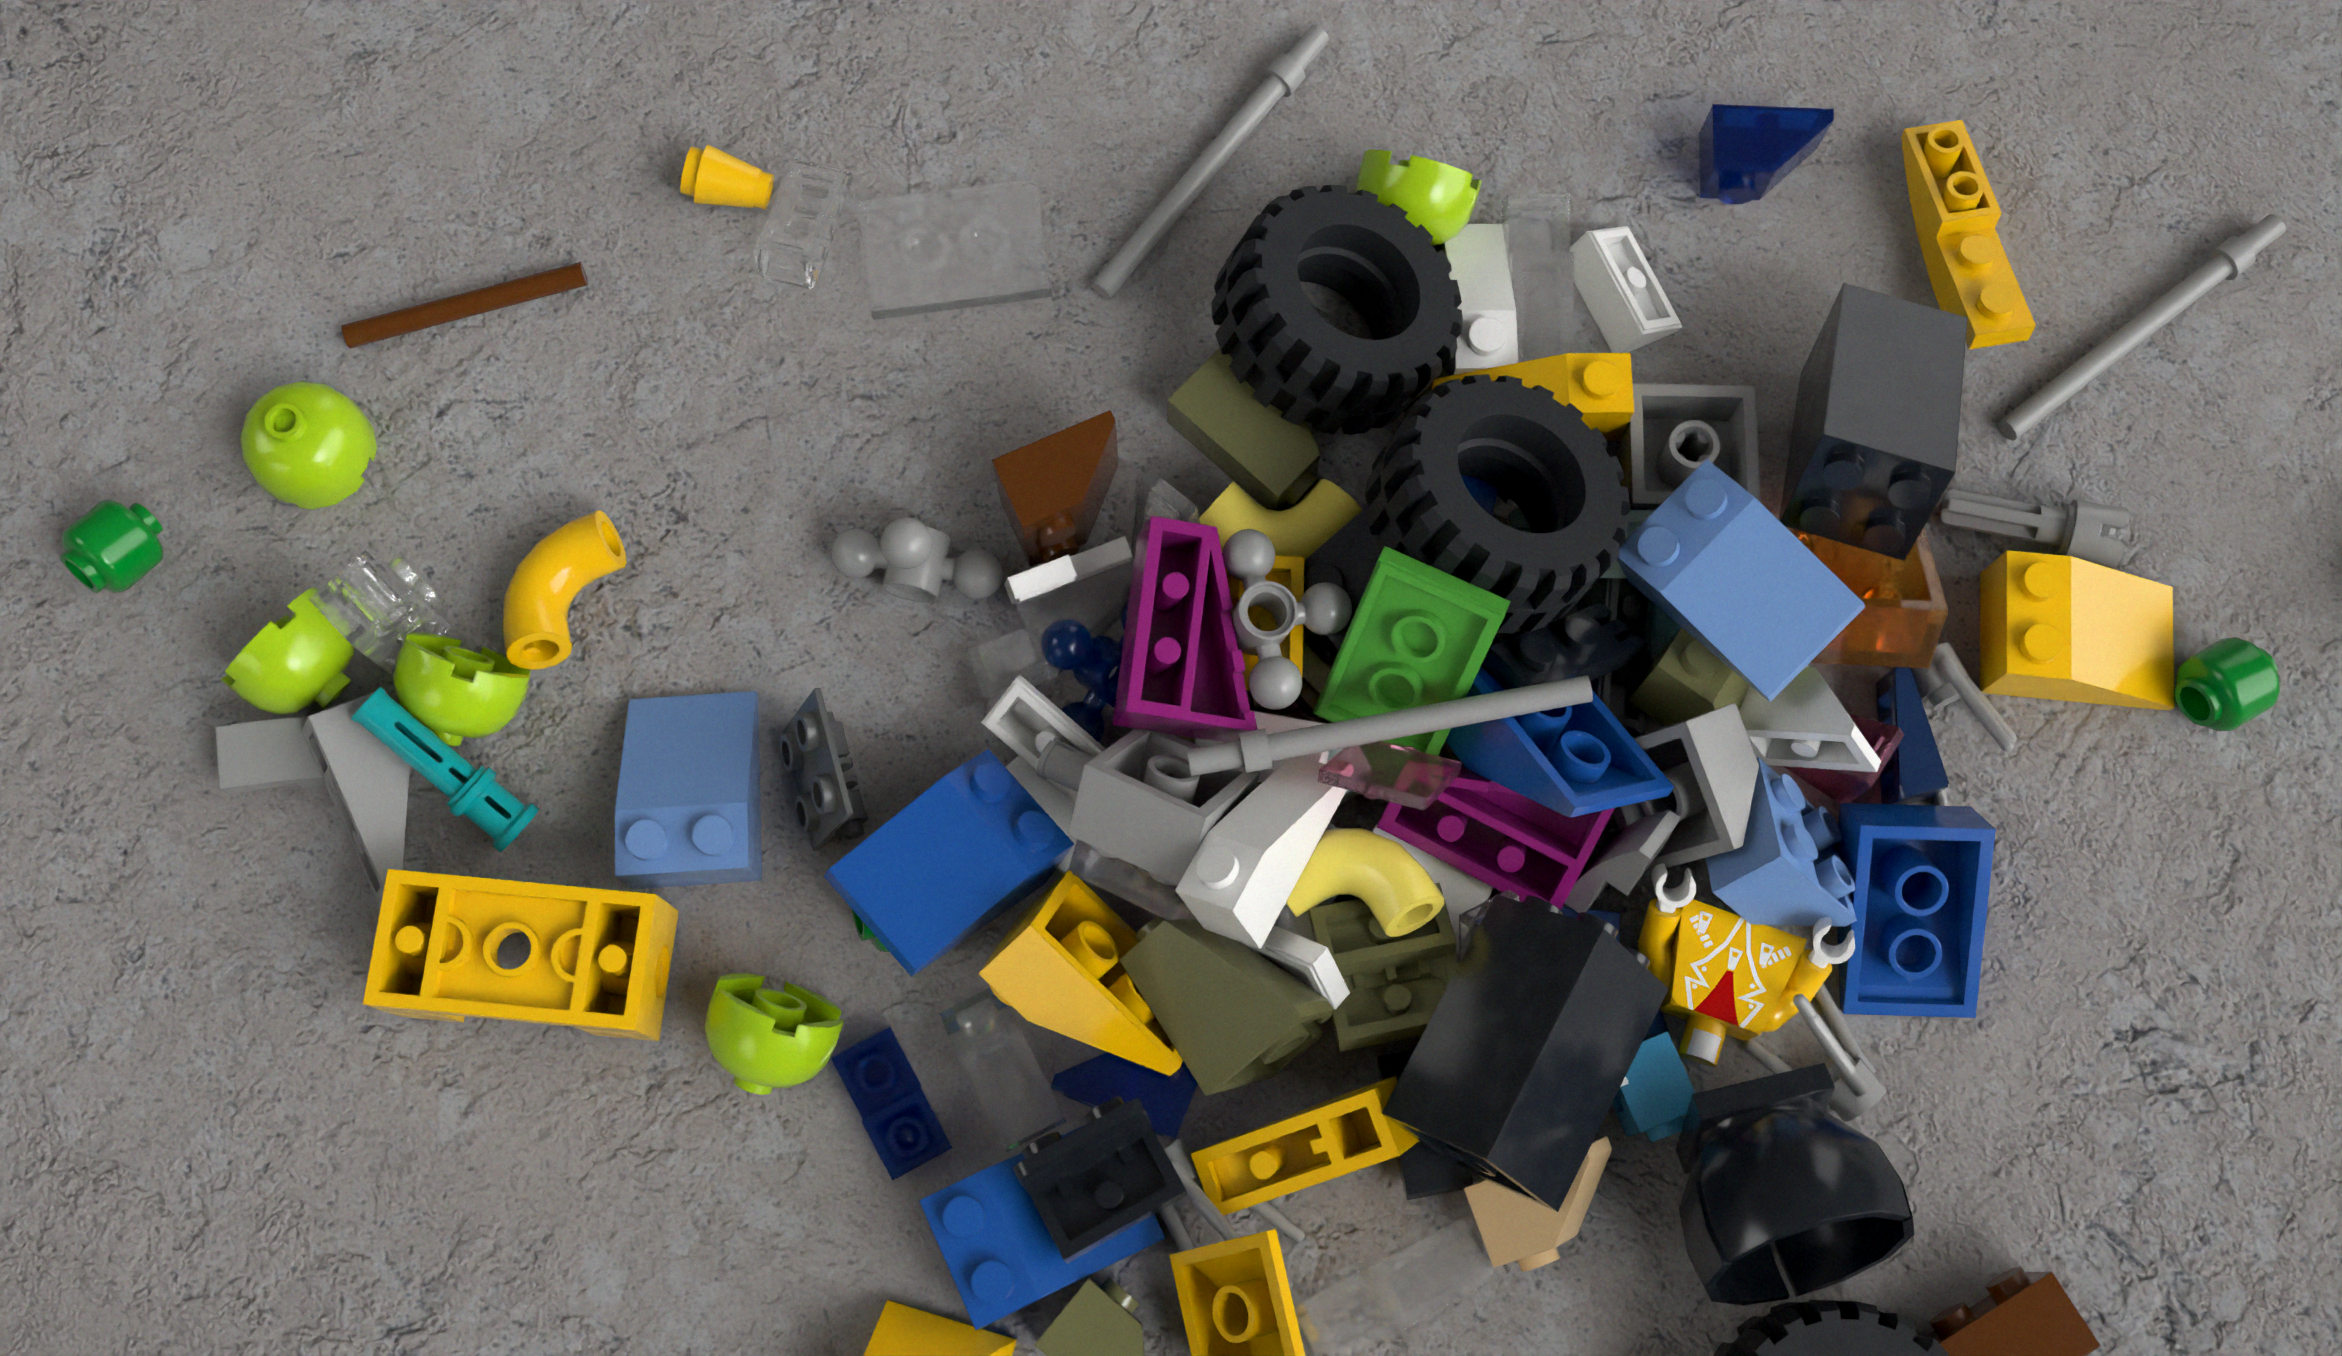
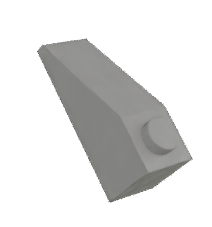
(365, 785)

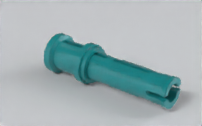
(475, 796)

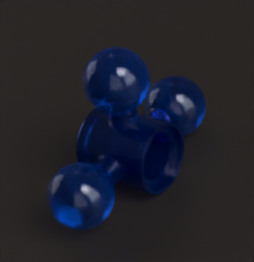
(1069, 646)

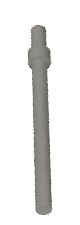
(1280, 80)
(2223, 262)
(1257, 750)

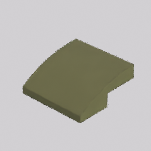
(1389, 979)

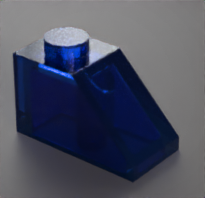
(1755, 147)
(1112, 1076)

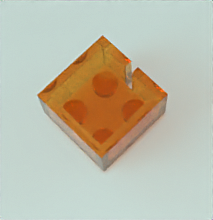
(1900, 600)

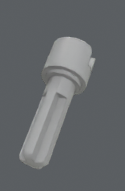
(2071, 531)

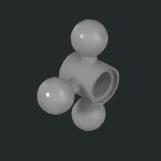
(915, 561)
(1322, 609)

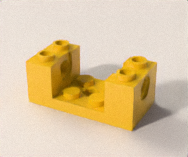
(591, 965)

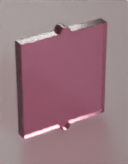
(1390, 773)

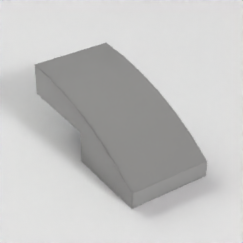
(265, 756)
(1623, 859)

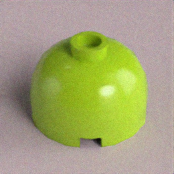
(1426, 189)
(307, 444)
(292, 662)
(456, 688)
(769, 1034)

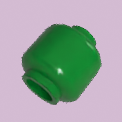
(112, 546)
(2227, 684)

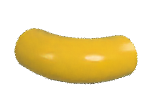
(548, 581)

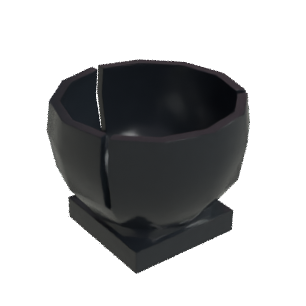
(1786, 1173)

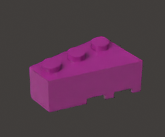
(1180, 638)
(1500, 837)

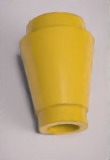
(724, 180)

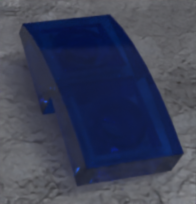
(891, 1102)

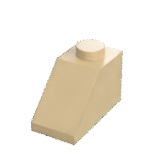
(1526, 1230)

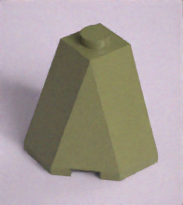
(1223, 1003)

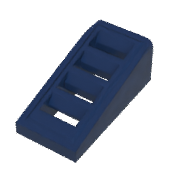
(1915, 766)

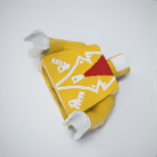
(1727, 971)

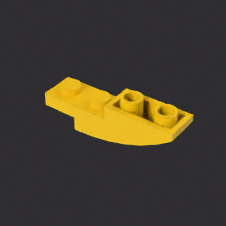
(1958, 237)

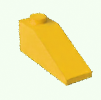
(1591, 382)
(1302, 1149)

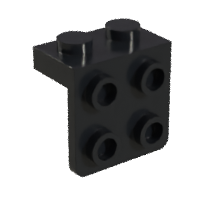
(1099, 1177)

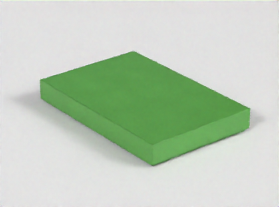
(1411, 645)

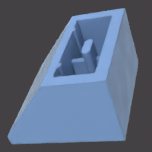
(1787, 862)

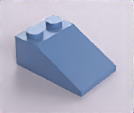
(1737, 580)
(689, 792)

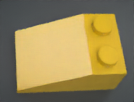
(2075, 632)
(1067, 976)

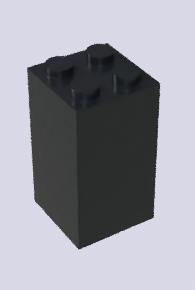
(1875, 422)
(1528, 1047)

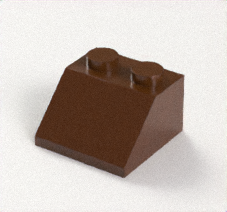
(1058, 487)

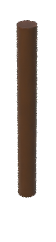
(464, 305)

